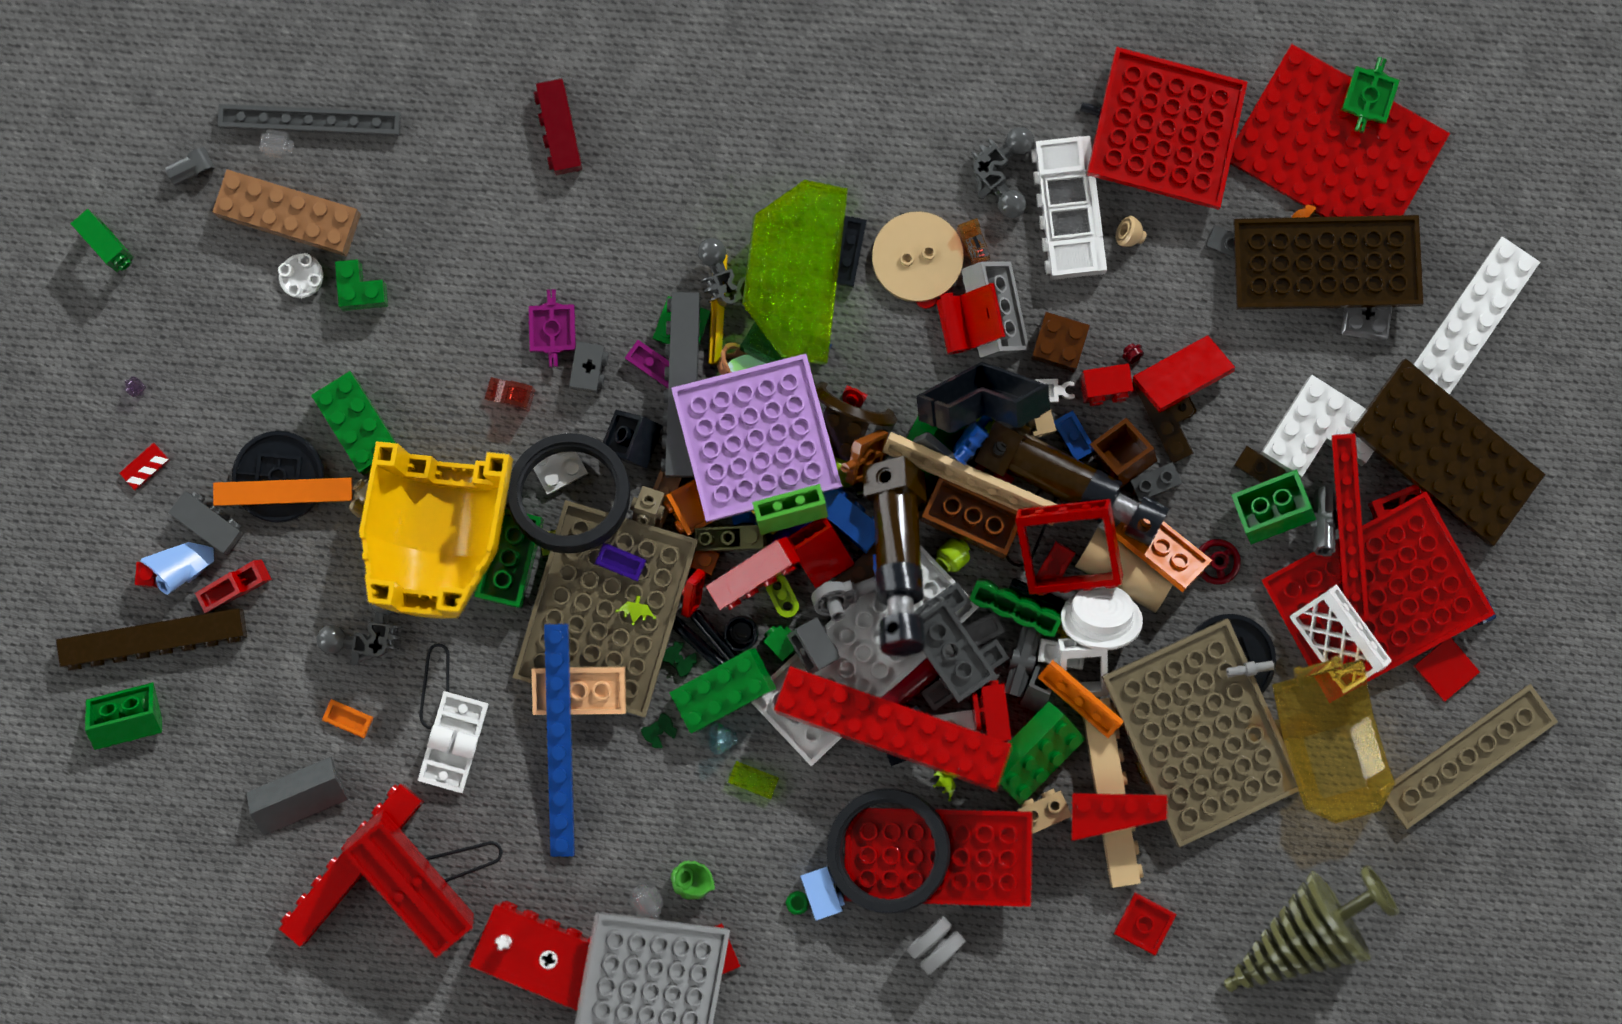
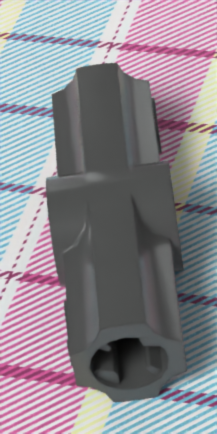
(1326, 522)
(1022, 662)

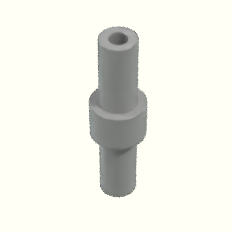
(1250, 668)

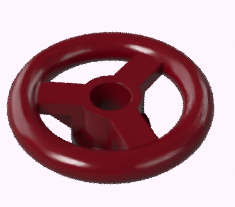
(1230, 549)

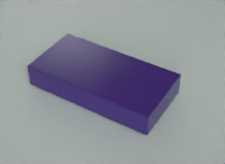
(620, 561)

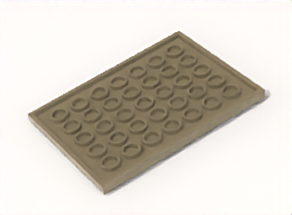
(587, 596)
(1201, 732)

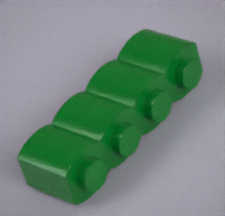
(1022, 609)

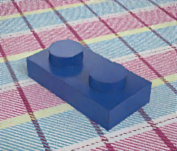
(1073, 435)

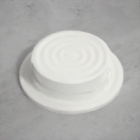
(1102, 618)

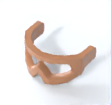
(724, 356)

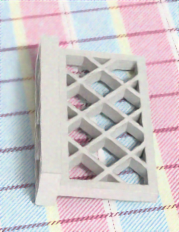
(1351, 624)

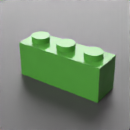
(790, 509)

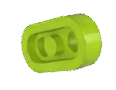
(782, 596)

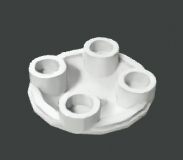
(300, 275)

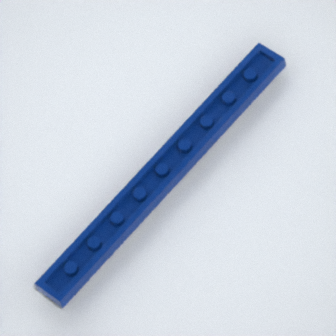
(559, 740)

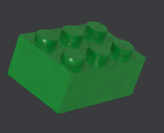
(1273, 507)

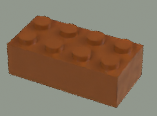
(971, 518)

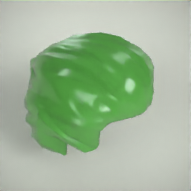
(692, 880)

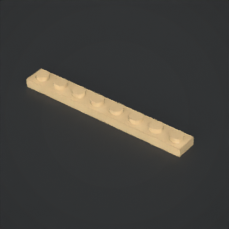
(963, 475)

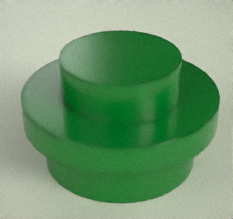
(797, 903)

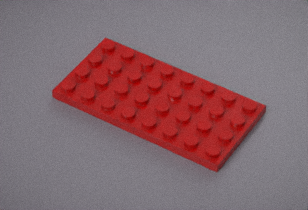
(989, 864)

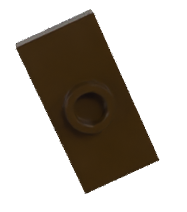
(1257, 465)

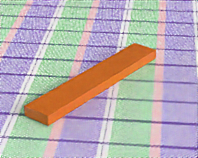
(282, 491)

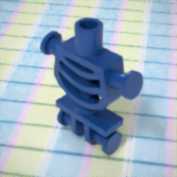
(971, 439)

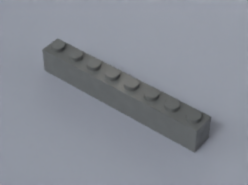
(682, 369)

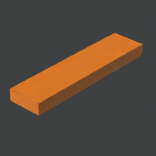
(1080, 699)

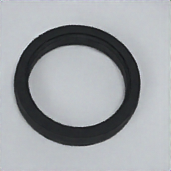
(566, 443)
(836, 862)

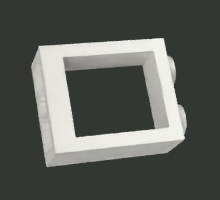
(1071, 649)

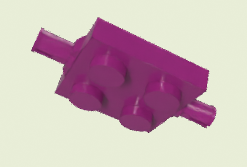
(552, 328)

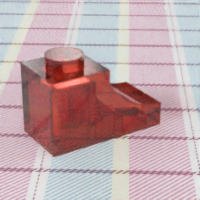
(510, 393)

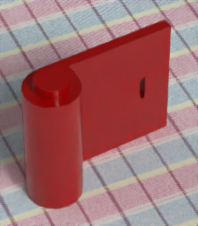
(970, 319)

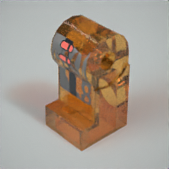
(973, 241)

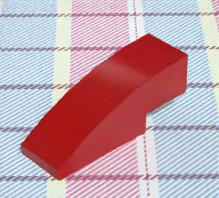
(233, 585)

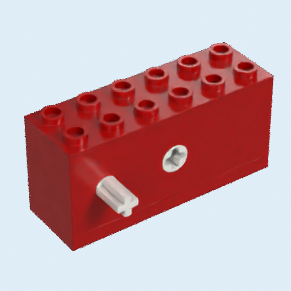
(517, 948)

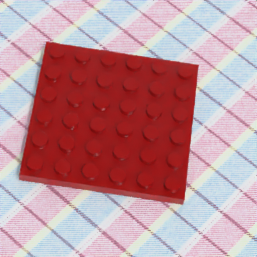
(1167, 128)

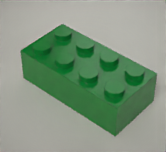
(353, 419)
(512, 566)
(722, 690)
(1038, 752)

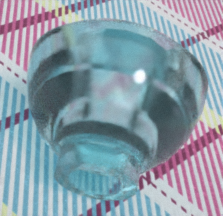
(721, 738)

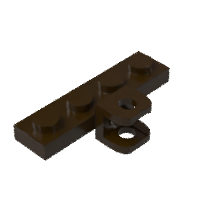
(1168, 427)

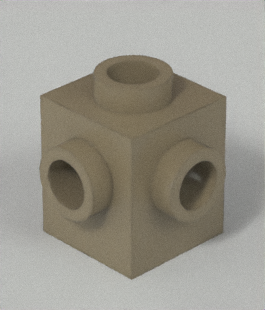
(648, 506)

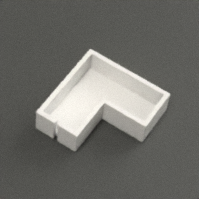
(1309, 423)

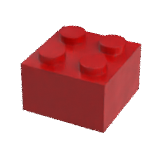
(1106, 384)

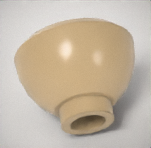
(1130, 232)

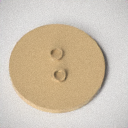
(917, 256)

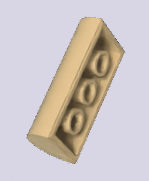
(1139, 579)

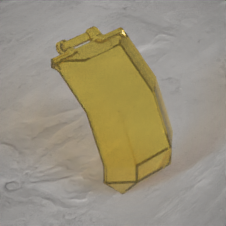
(1333, 740)

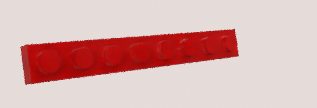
(1350, 522)

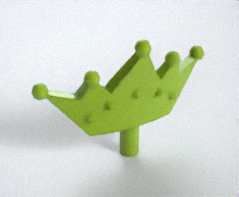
(636, 610)
(947, 782)

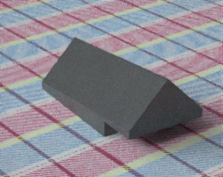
(296, 796)

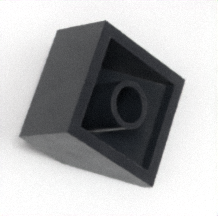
(632, 437)

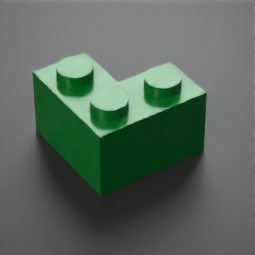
(356, 293)

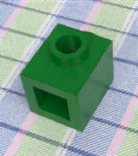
(778, 642)

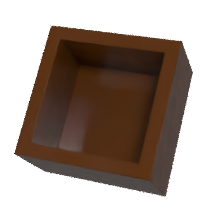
(1060, 342)
(1123, 452)

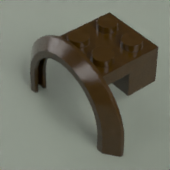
(848, 423)

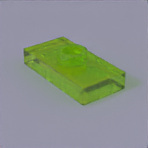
(753, 780)

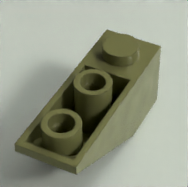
(730, 538)

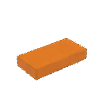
(347, 718)

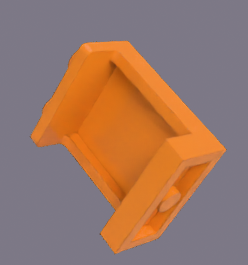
(686, 508)

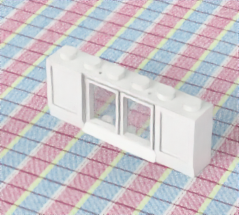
(1069, 208)

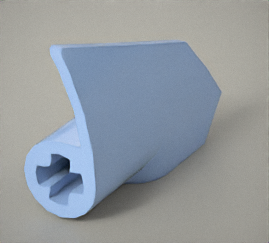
(179, 564)

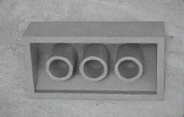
(1003, 278)

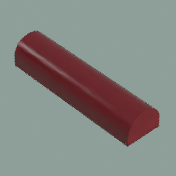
(912, 683)

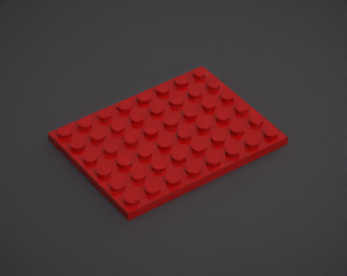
(1314, 156)
(1414, 583)

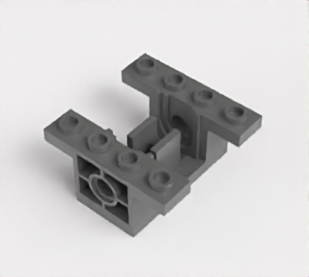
(968, 666)

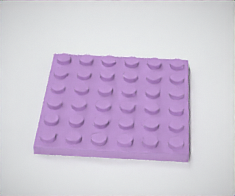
(755, 435)

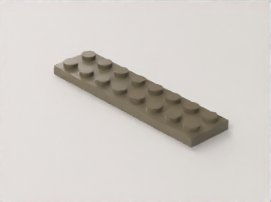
(1469, 755)

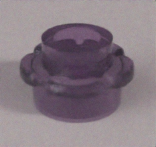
(134, 387)

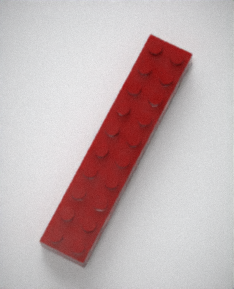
(893, 728)

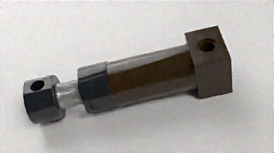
(1066, 478)
(896, 491)

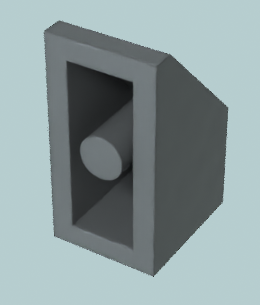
(1036, 692)

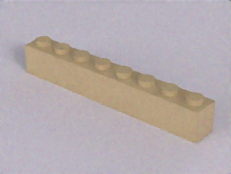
(1110, 779)

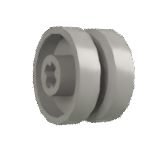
(937, 947)

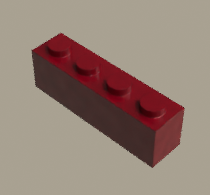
(559, 127)

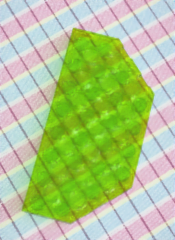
(796, 269)

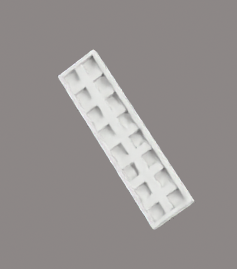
(1476, 314)

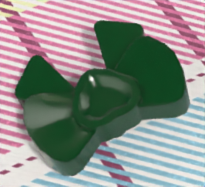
(682, 665)
(651, 732)

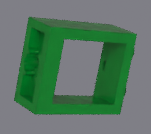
(102, 241)

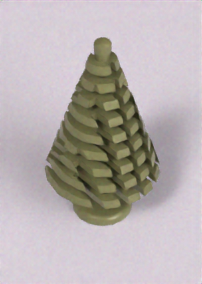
(1312, 933)

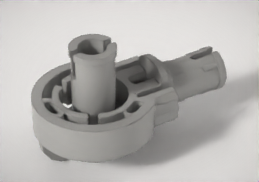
(839, 596)

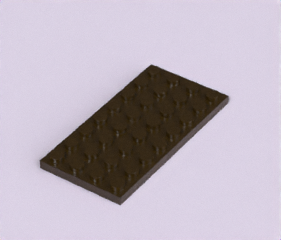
(1328, 262)
(1448, 452)

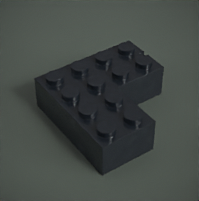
(983, 392)

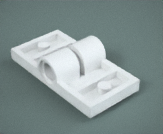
(453, 742)

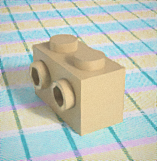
(1048, 810)

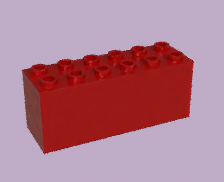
(409, 883)

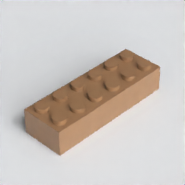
(286, 212)

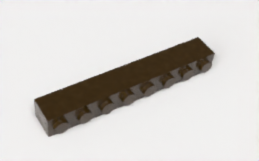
(151, 638)

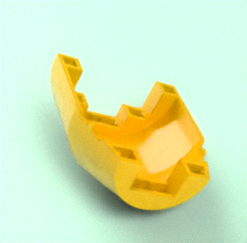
(430, 529)

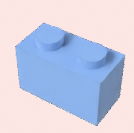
(822, 893)

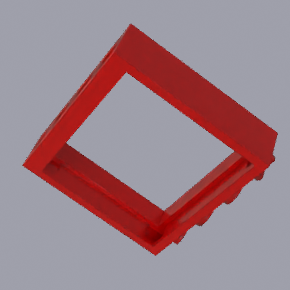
(1065, 513)

